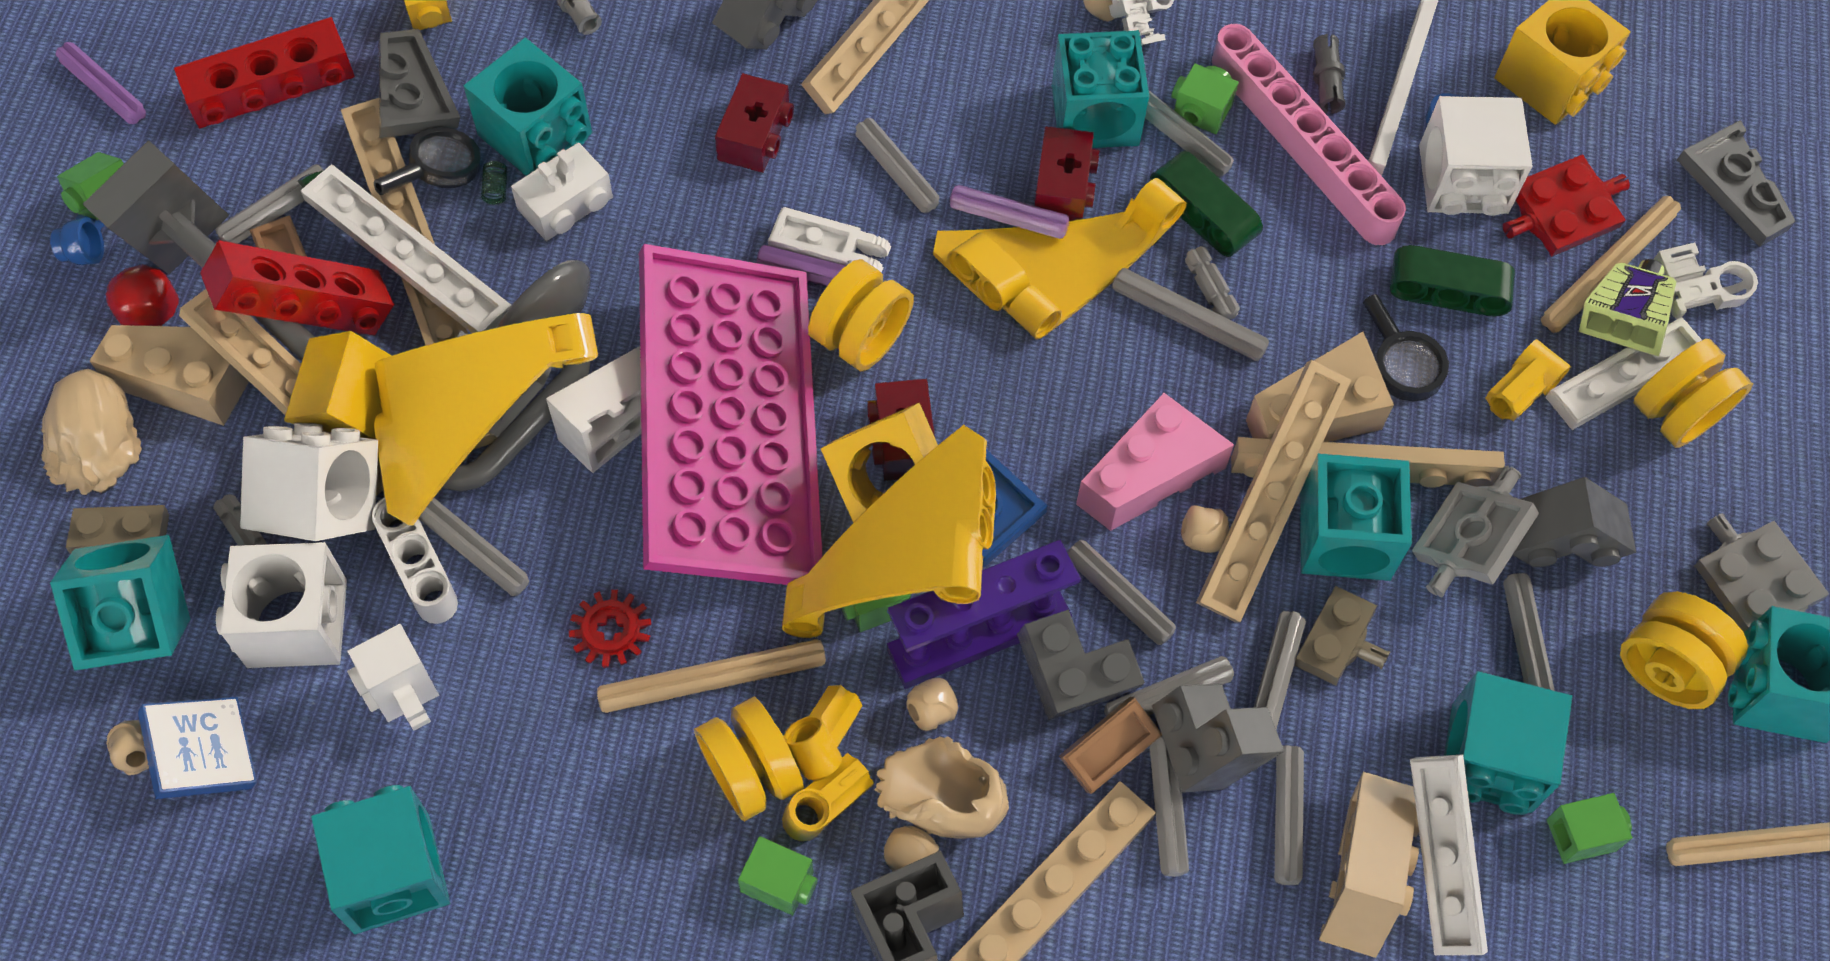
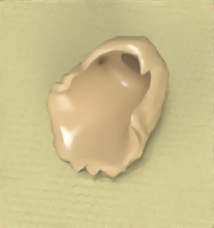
(88, 433)
(943, 790)

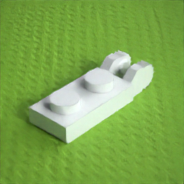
(826, 239)

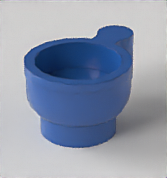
(78, 241)

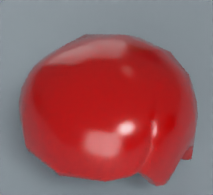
(141, 296)

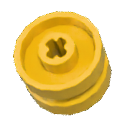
(860, 314)
(1692, 393)
(1684, 650)
(755, 755)

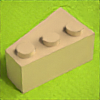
(170, 369)
(1363, 405)
(1373, 865)

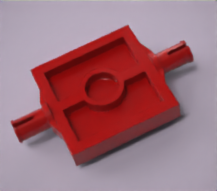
(1567, 205)

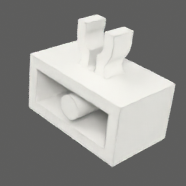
(562, 191)
(392, 677)

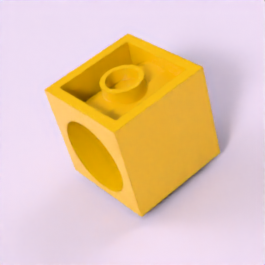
(1562, 57)
(850, 453)

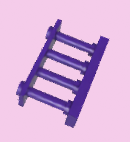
(948, 635)

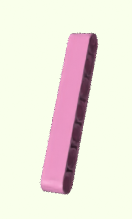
(1309, 136)

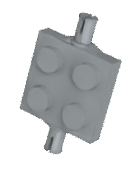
(1475, 532)
(1758, 572)

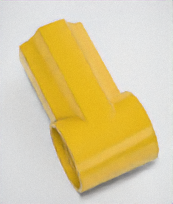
(1531, 375)
(817, 737)
(828, 798)

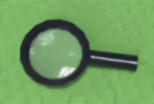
(438, 158)
(1408, 360)

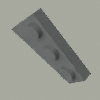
(411, 87)
(1736, 182)

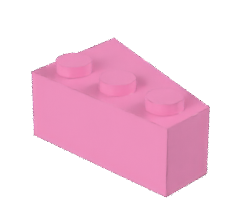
(1152, 461)

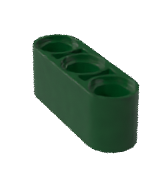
(1211, 205)
(1452, 280)

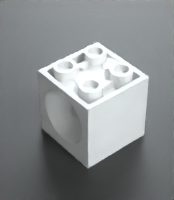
(1475, 155)
(308, 482)
(305, 635)

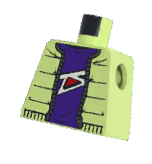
(1631, 306)

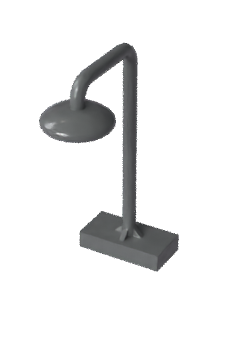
(171, 217)

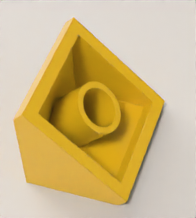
(338, 384)

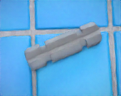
(1212, 283)
(230, 512)

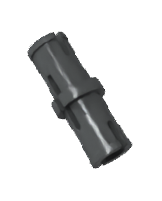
(1329, 73)

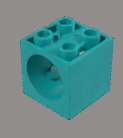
(1101, 86)
(528, 107)
(1355, 517)
(121, 602)
(1764, 693)
(1509, 741)
(380, 859)

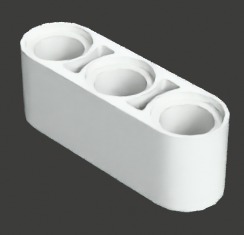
(420, 577)

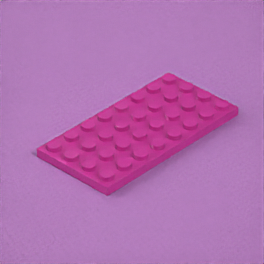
(726, 418)

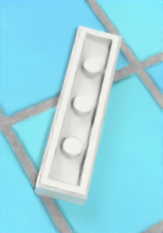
(1617, 377)
(1448, 855)

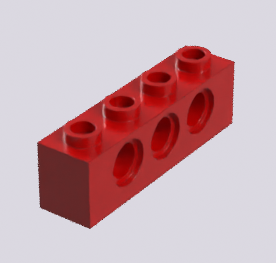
(264, 72)
(295, 288)

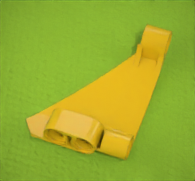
(1052, 278)
(453, 392)
(909, 541)

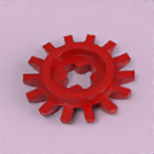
(598, 616)

